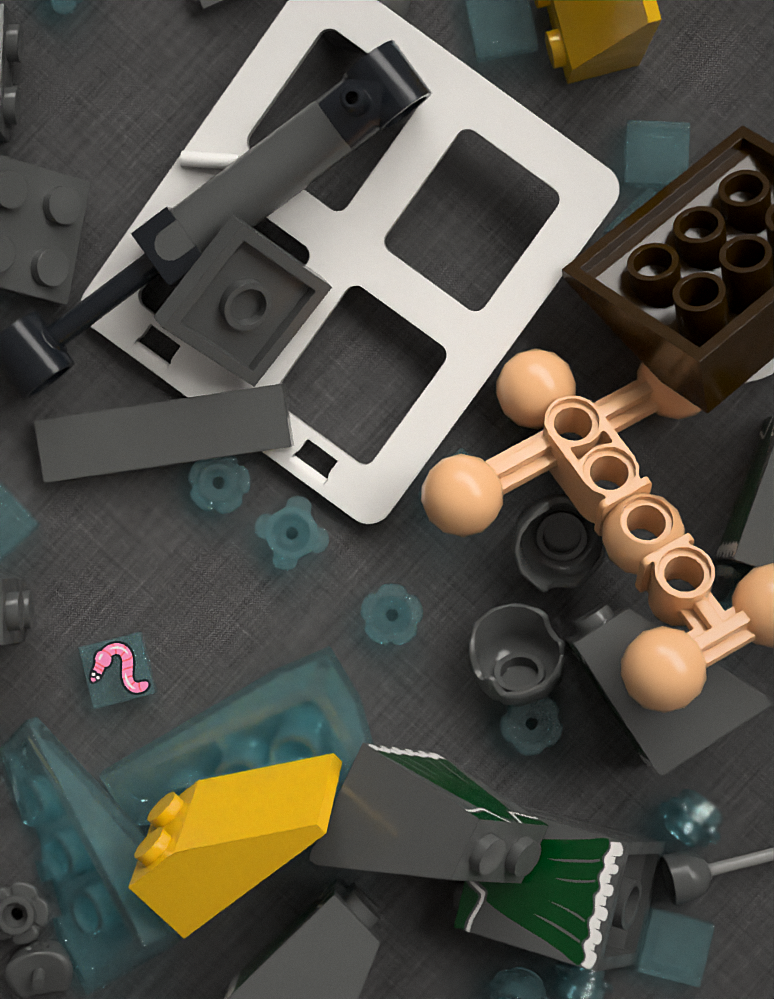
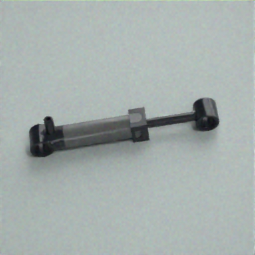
(366, 101)

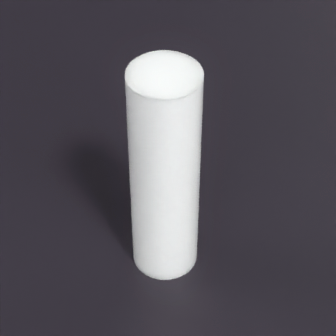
(206, 160)

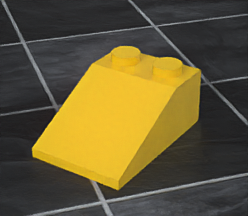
(598, 35)
(230, 837)

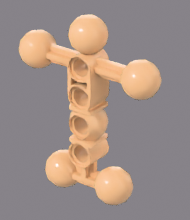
(538, 391)

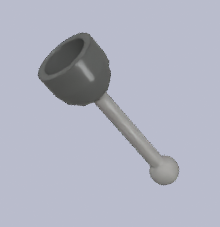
(689, 875)

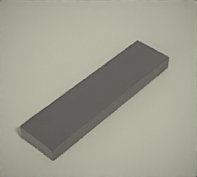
(164, 433)

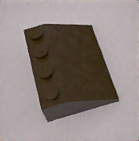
(694, 273)

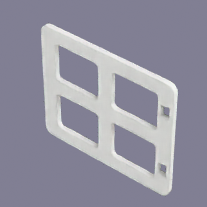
(351, 245)

